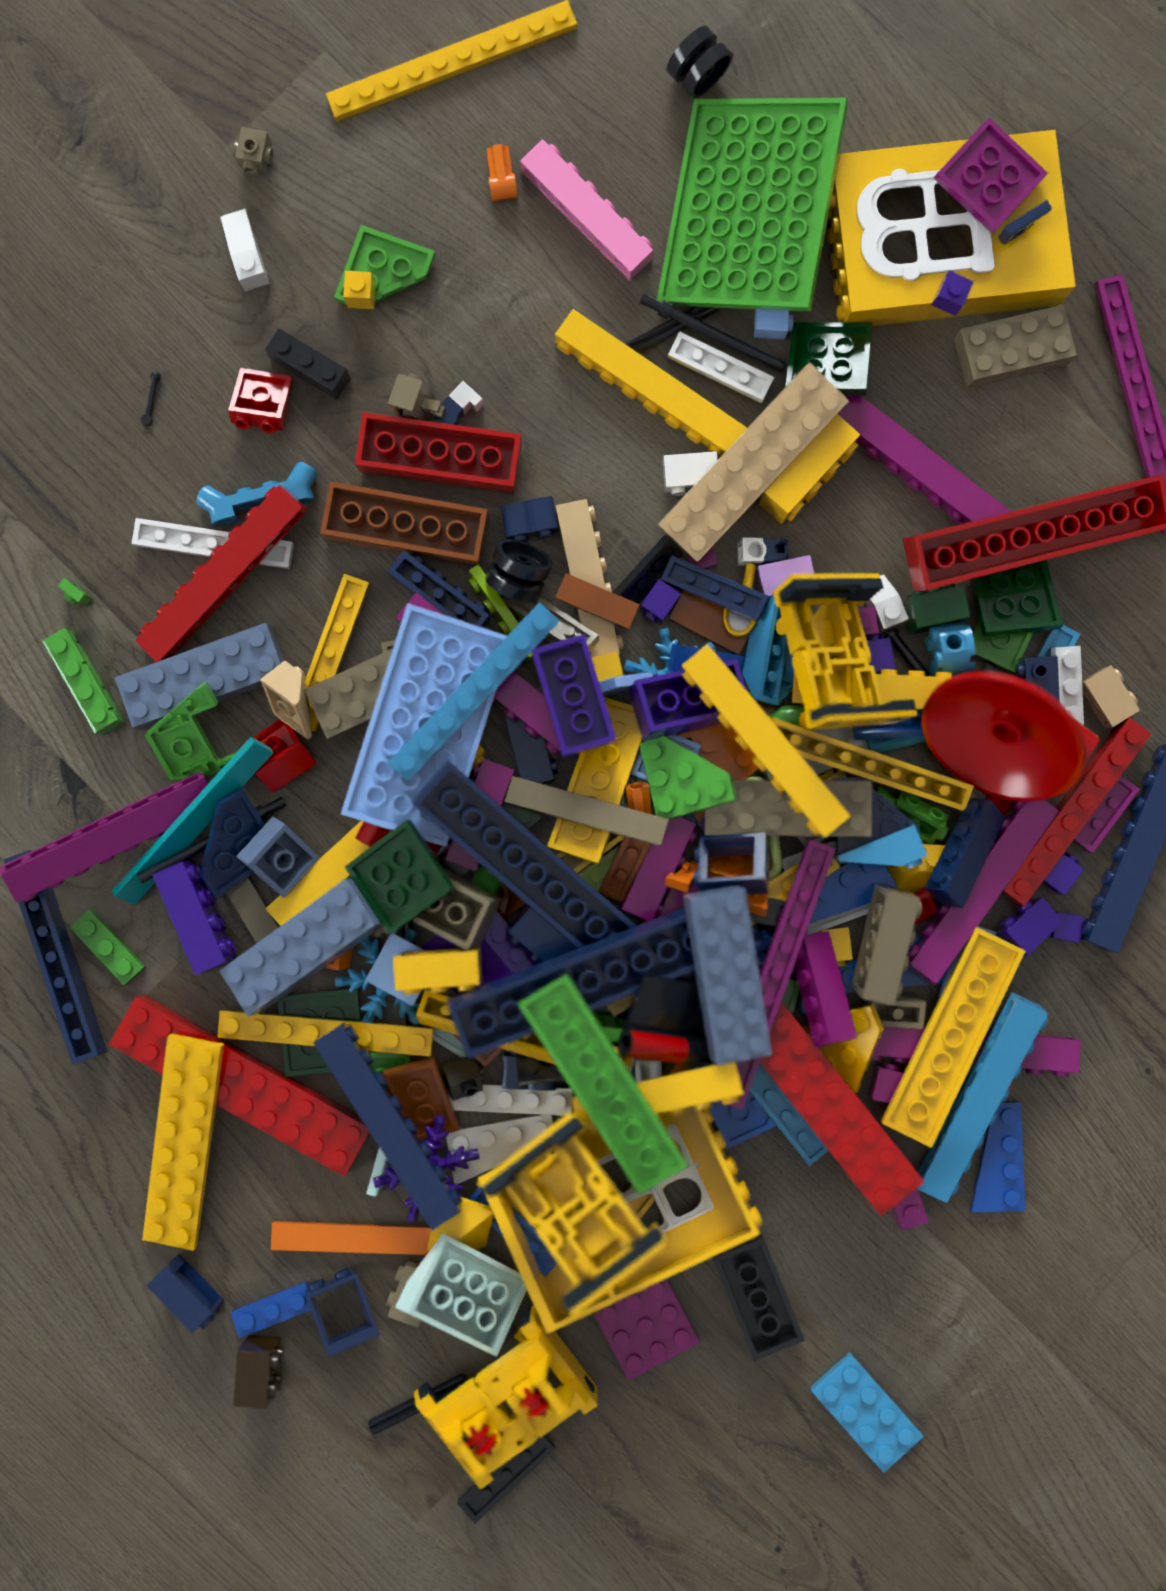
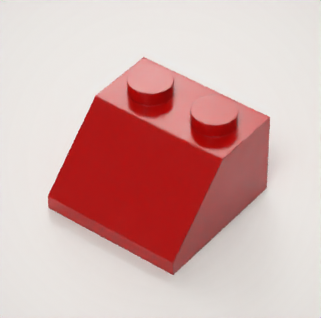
(288, 758)

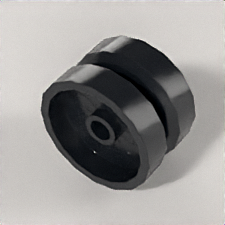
(699, 62)
(518, 570)

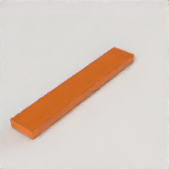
(350, 1238)

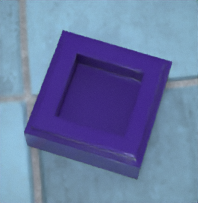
(1069, 929)

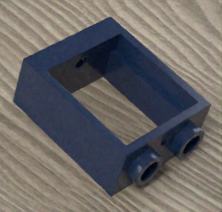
(728, 846)
(186, 1294)
(349, 1338)

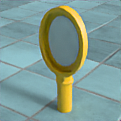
(735, 623)

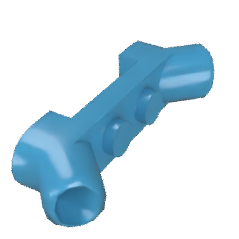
(225, 509)

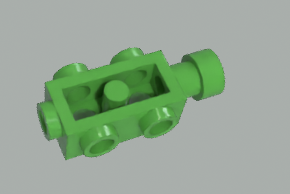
(928, 818)

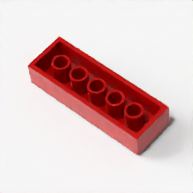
(438, 452)

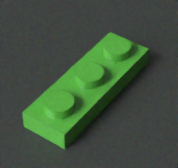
(107, 947)

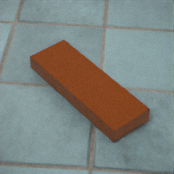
(597, 601)
(624, 868)

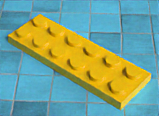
(601, 776)

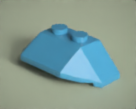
(768, 659)

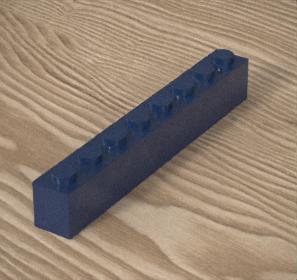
(1131, 862)
(62, 974)
(389, 1126)

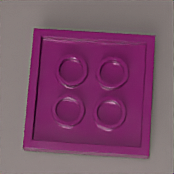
(990, 175)
(646, 1328)

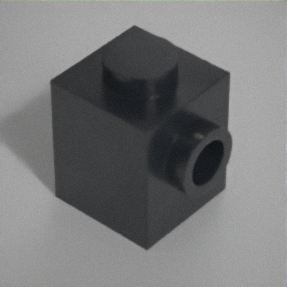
(463, 1077)

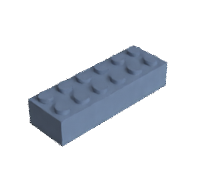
(228, 665)
(300, 948)
(727, 974)

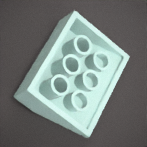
(464, 1294)

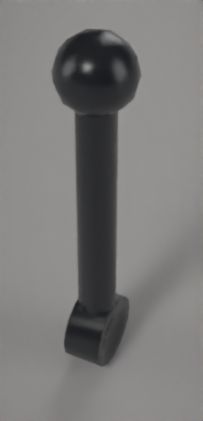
(147, 419)

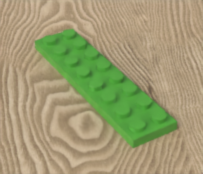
(603, 1084)

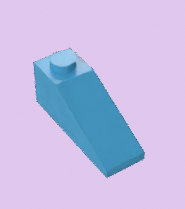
(894, 849)

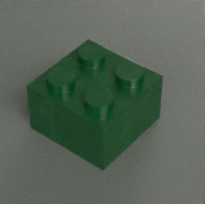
(935, 608)

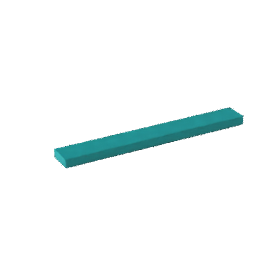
(194, 817)

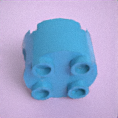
(950, 648)

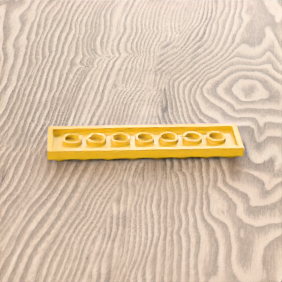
(952, 1037)
(182, 1141)

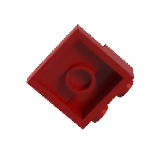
(260, 400)

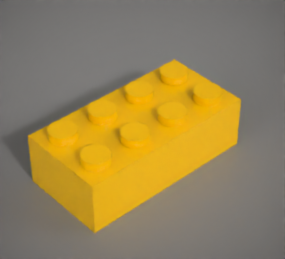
(804, 474)

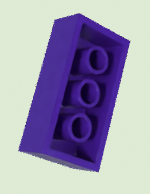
(574, 695)
(671, 706)
(195, 917)

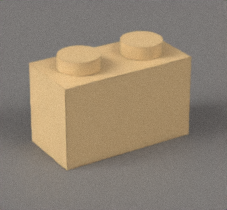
(1109, 697)

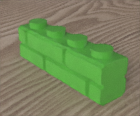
(83, 681)

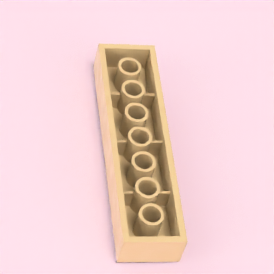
(753, 462)

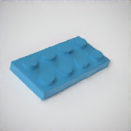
(866, 1412)

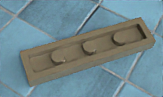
(563, 630)

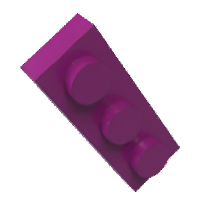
(1106, 814)

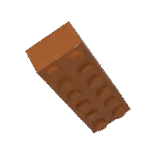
(404, 524)

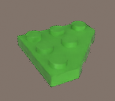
(391, 260)
(683, 780)

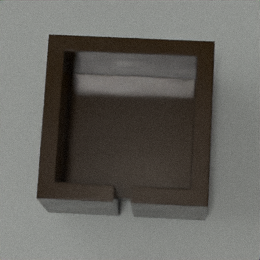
(257, 1371)

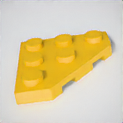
(855, 1055)

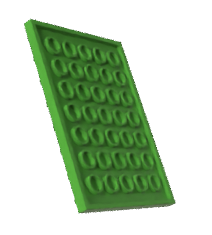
(753, 203)

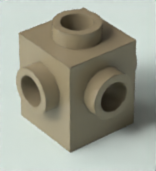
(253, 150)

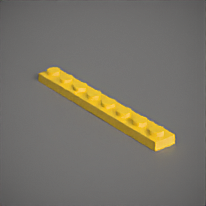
(306, 1030)

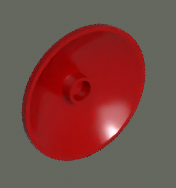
(1005, 736)

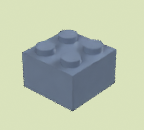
(278, 856)

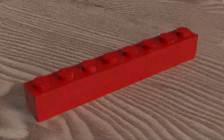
(221, 574)
(1077, 808)

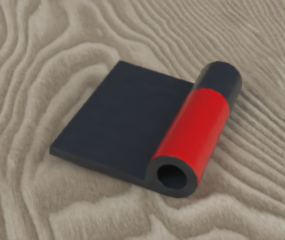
(666, 1024)

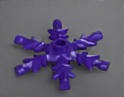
(457, 1159)

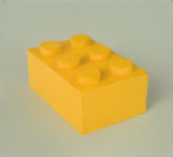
(437, 970)

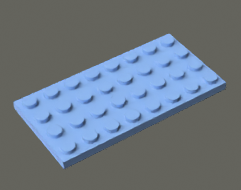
(424, 670)

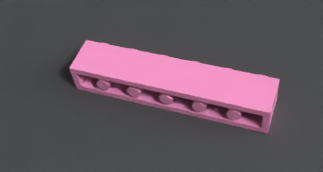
(586, 209)

